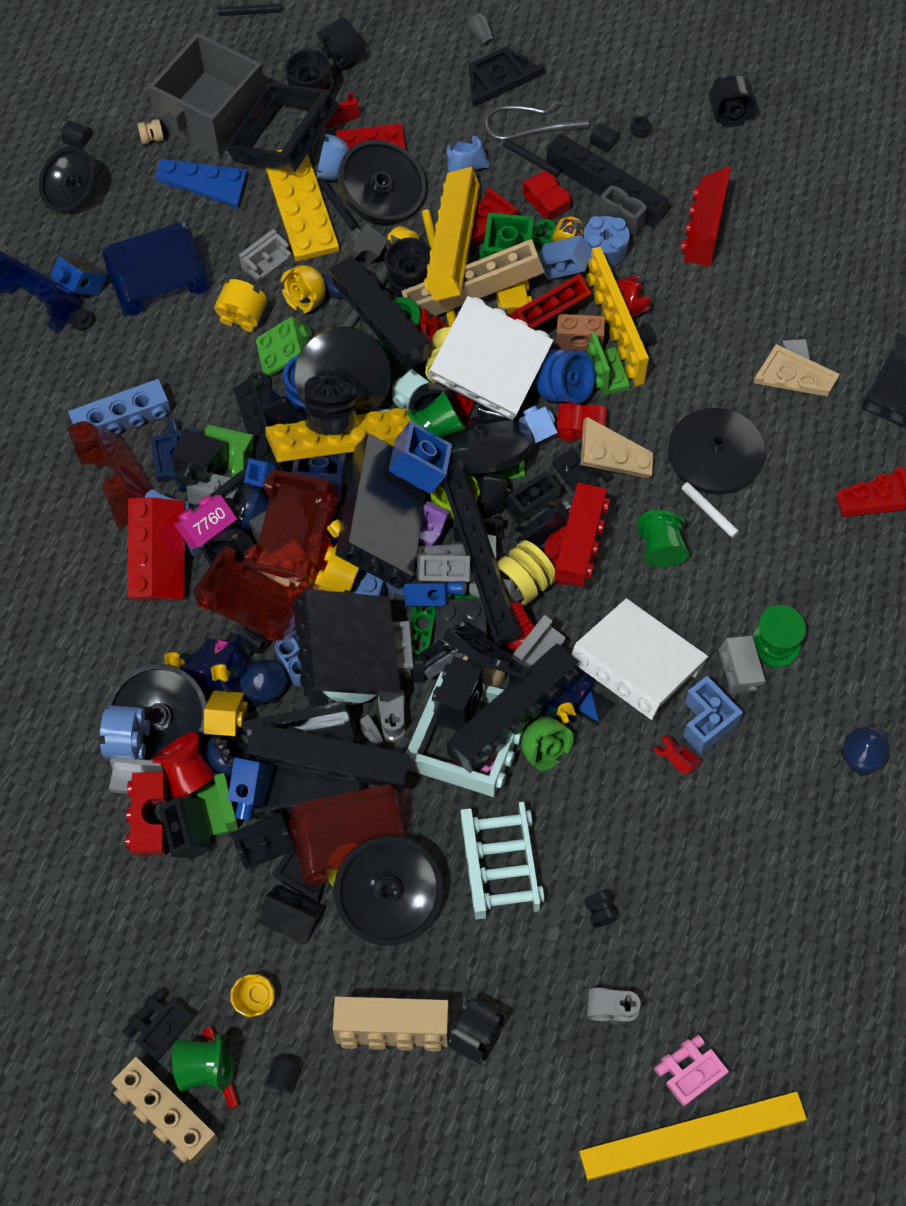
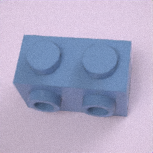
(565, 257)

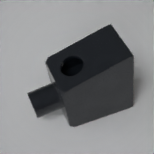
(197, 457)

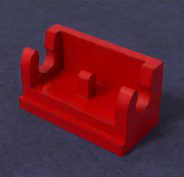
(347, 111)

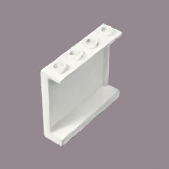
(490, 357)
(638, 657)

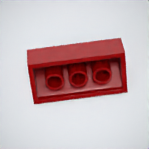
(706, 217)
(155, 550)

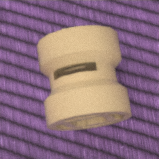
(145, 133)

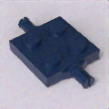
(163, 449)

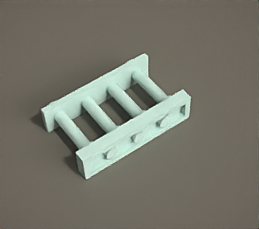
(480, 876)

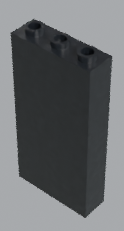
(380, 516)

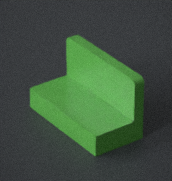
(217, 808)

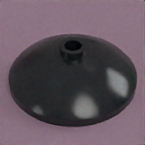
(67, 179)

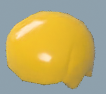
(252, 995)

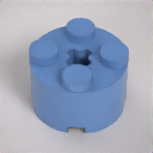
(610, 235)
(124, 732)

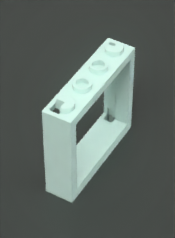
(451, 773)

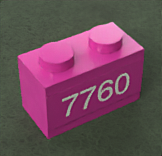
(204, 521)

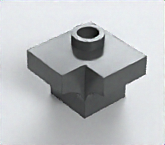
(364, 244)

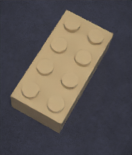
(391, 1023)

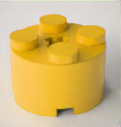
(240, 304)
(338, 573)

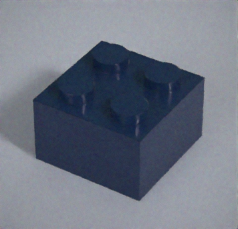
(325, 467)

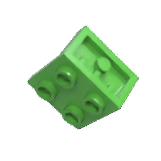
(608, 368)
(238, 447)

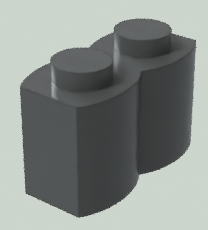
(617, 204)

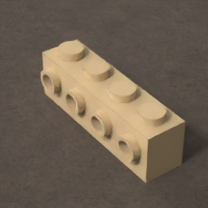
(164, 1110)

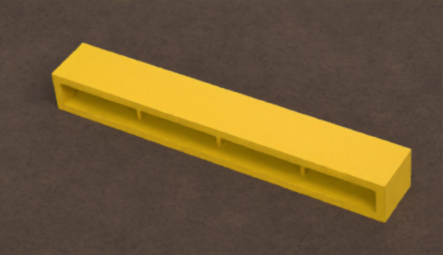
(452, 234)

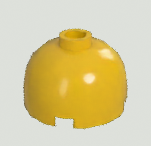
(302, 283)

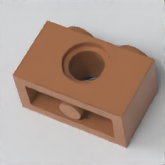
(575, 331)

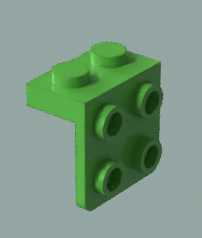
(281, 344)

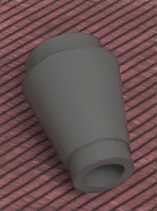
(481, 29)

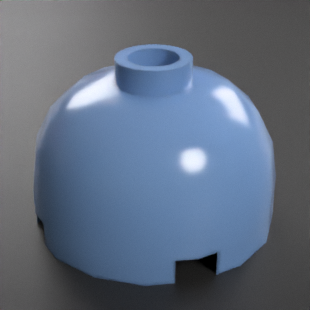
(331, 157)

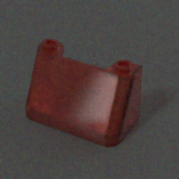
(104, 449)
(294, 526)
(248, 596)
(334, 825)

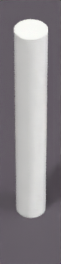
(710, 510)

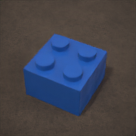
(420, 457)

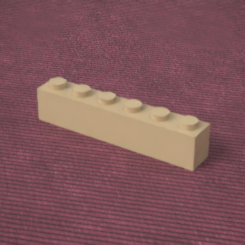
(484, 277)

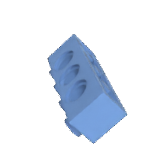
(126, 402)

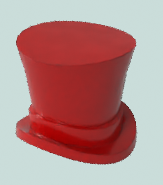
(184, 765)

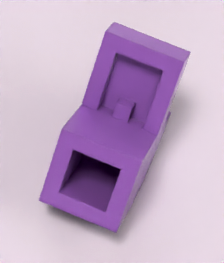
(432, 524)

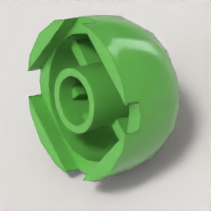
(546, 741)

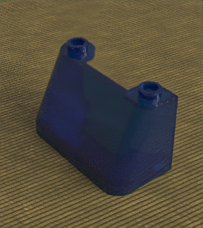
(154, 265)
(57, 298)

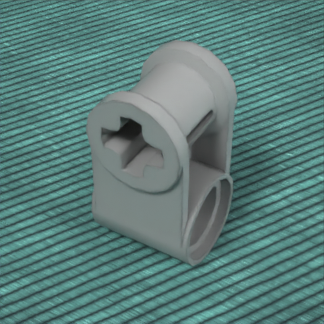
(393, 713)
(609, 1005)

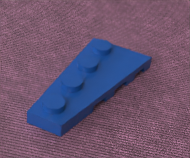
(213, 181)

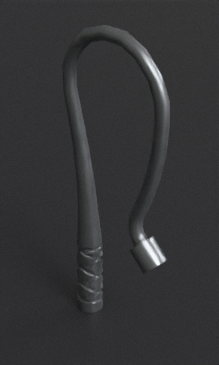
(568, 125)

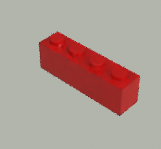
(552, 302)
(580, 534)

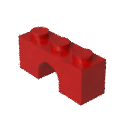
(145, 791)

